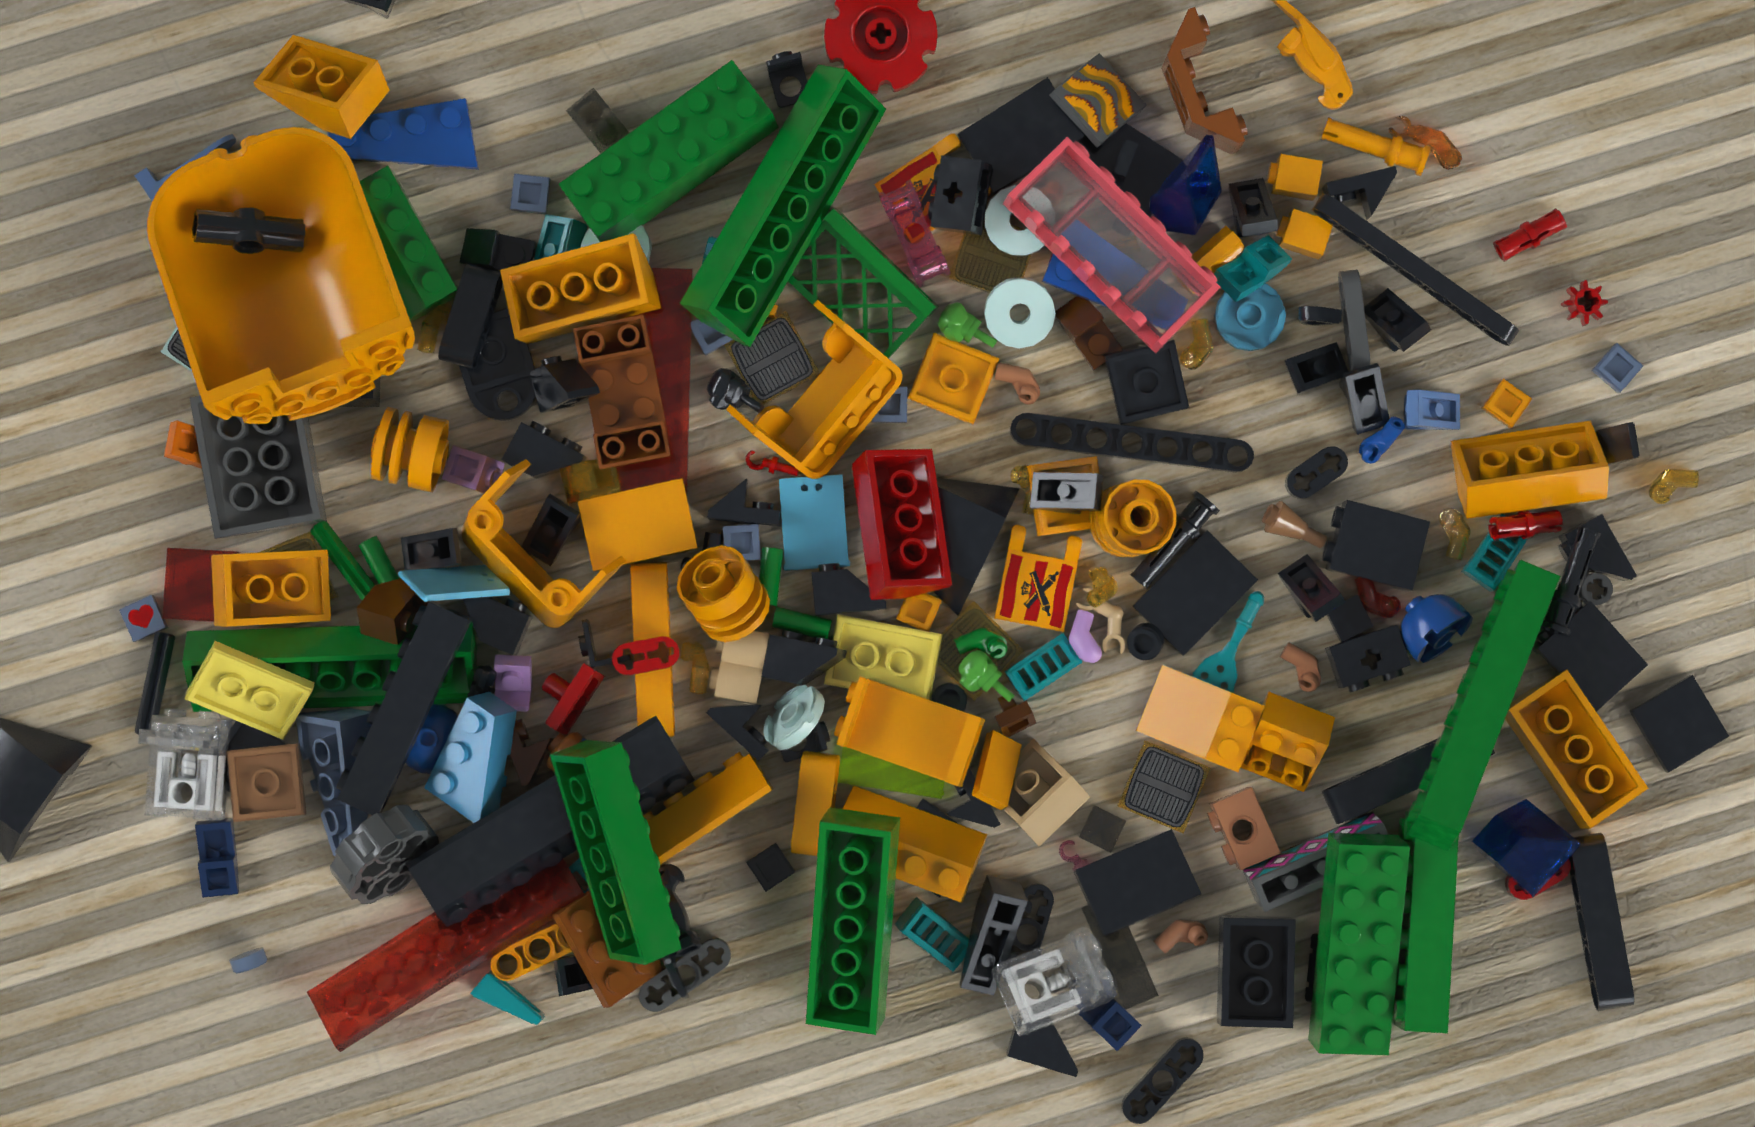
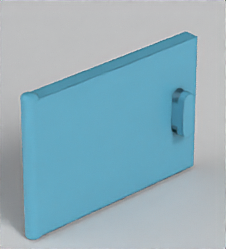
(813, 522)
(454, 583)

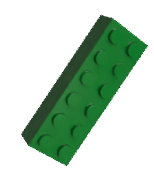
(670, 154)
(616, 851)
(852, 920)
(1426, 936)
(1358, 943)

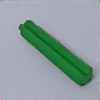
(342, 558)

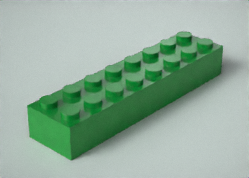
(1481, 704)

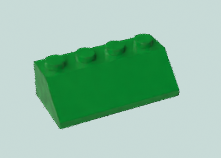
(409, 249)

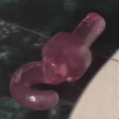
(1075, 859)

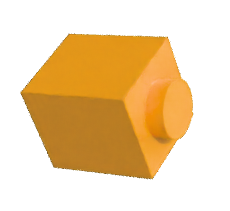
(1295, 177)
(1304, 233)

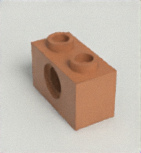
(1259, 843)

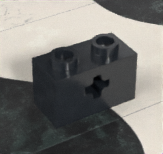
(966, 212)
(1384, 643)

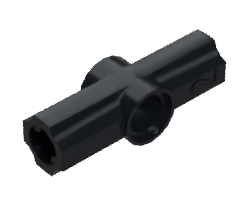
(248, 230)

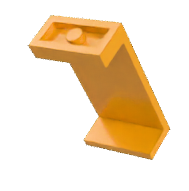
(909, 731)

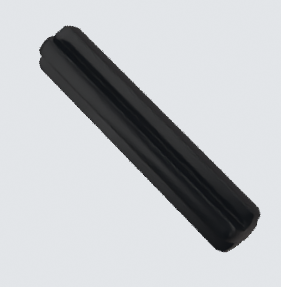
(155, 679)

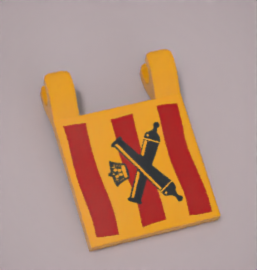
(921, 173)
(1036, 586)

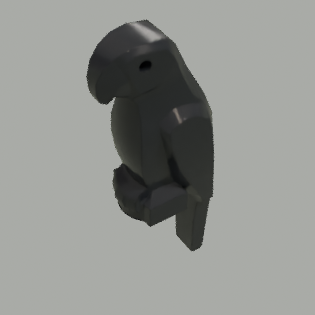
(689, 940)

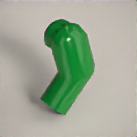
(984, 640)

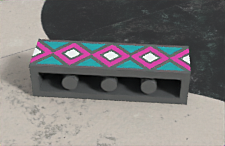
(1301, 866)

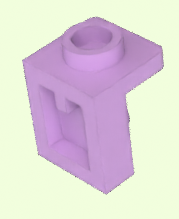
(472, 469)
(514, 680)

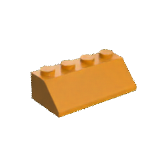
(579, 289)
(1529, 469)
(1574, 750)
(707, 806)
(930, 848)

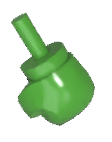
(961, 325)
(981, 672)

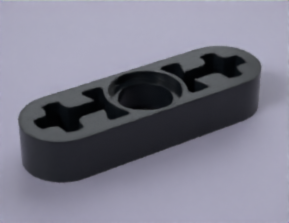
(1042, 911)
(1150, 1106)

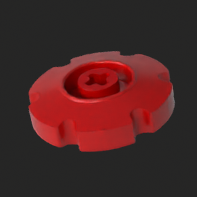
(898, 60)

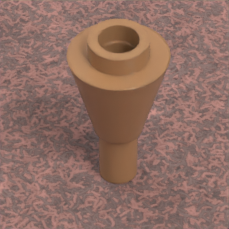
(1283, 521)

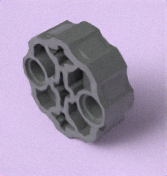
(375, 855)

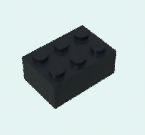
(1256, 971)

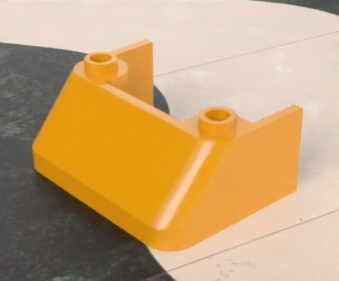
(833, 406)
(548, 599)

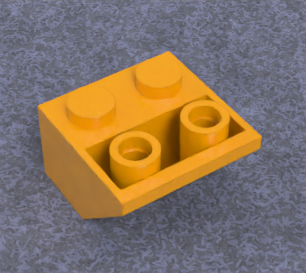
(1288, 742)

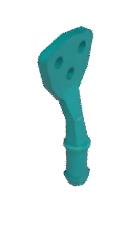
(1226, 656)

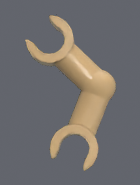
(1114, 614)

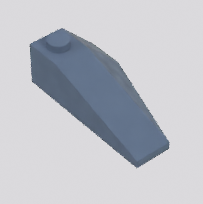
(328, 743)

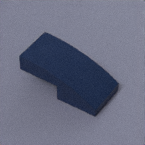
(217, 857)
(1112, 1023)

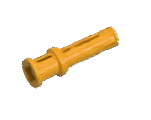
(1393, 150)

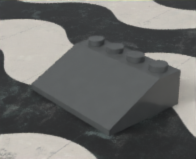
(257, 473)

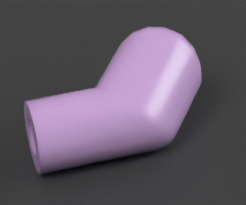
(1082, 640)

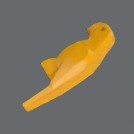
(1316, 58)

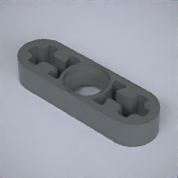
(1353, 319)
(713, 968)

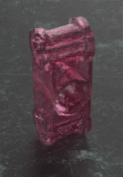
(902, 216)

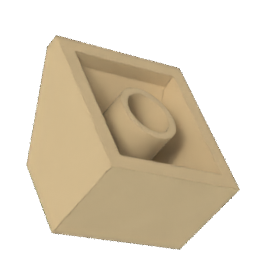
(1042, 794)

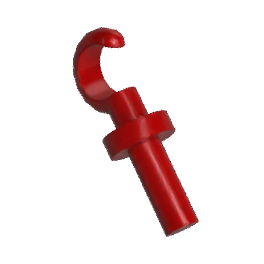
(773, 465)

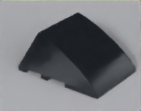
(971, 523)
(30, 775)

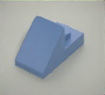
(1431, 410)

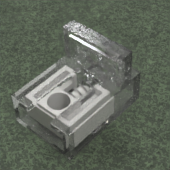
(167, 739)
(1082, 969)

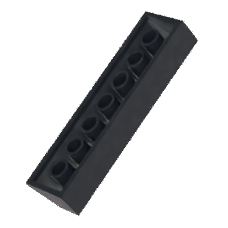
(533, 832)

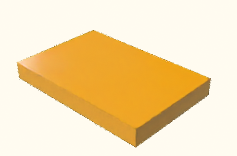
(638, 524)

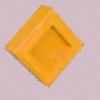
(1506, 403)
(919, 611)

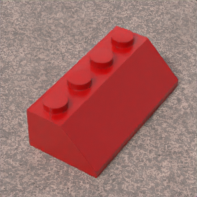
(901, 523)

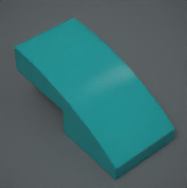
(1252, 269)

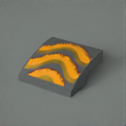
(1098, 100)

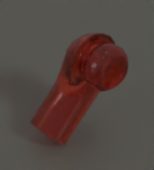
(1376, 602)

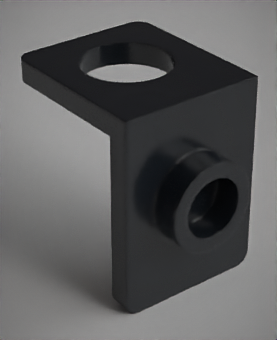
(782, 66)
(588, 649)
(815, 742)

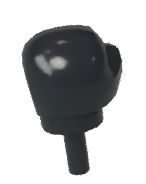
(728, 388)

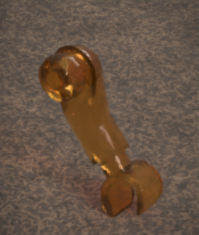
(1440, 144)

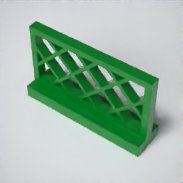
(880, 266)

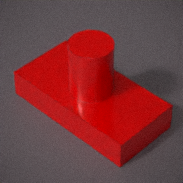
(571, 696)

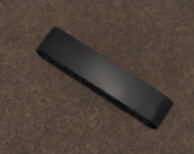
(1379, 784)
(1600, 924)

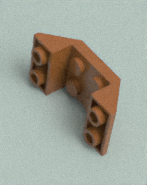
(1179, 71)
(629, 408)

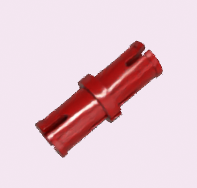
(1530, 235)
(1525, 524)

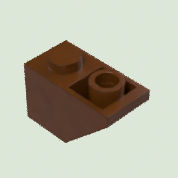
(389, 611)

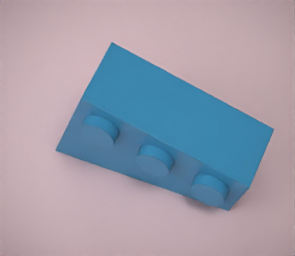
(474, 757)

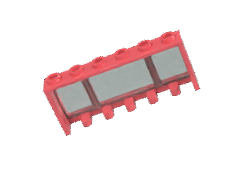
(1112, 244)

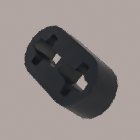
(1321, 479)

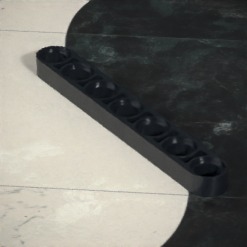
(1415, 269)
(1148, 436)

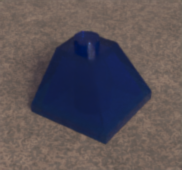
(1189, 190)
(1525, 845)

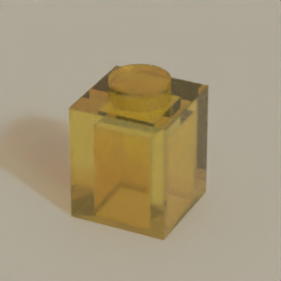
(588, 481)

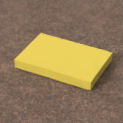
(885, 654)
(249, 690)

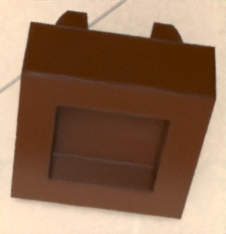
(1014, 717)

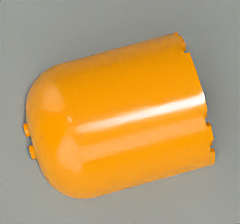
(280, 325)

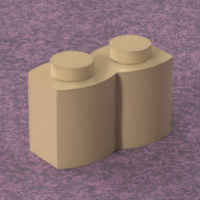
(740, 668)

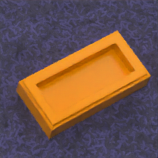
(996, 770)

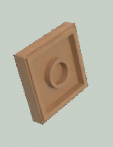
(266, 782)

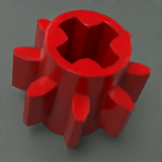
(1589, 295)

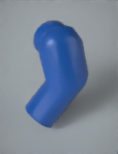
(1380, 442)

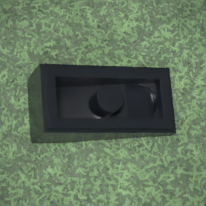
(1619, 443)

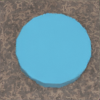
(1252, 320)

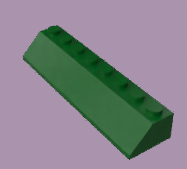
(784, 204)
(339, 659)

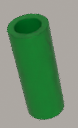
(378, 560)
(771, 571)
(801, 623)

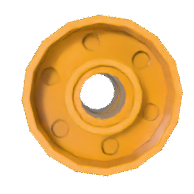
(418, 450)
(1152, 513)
(723, 593)

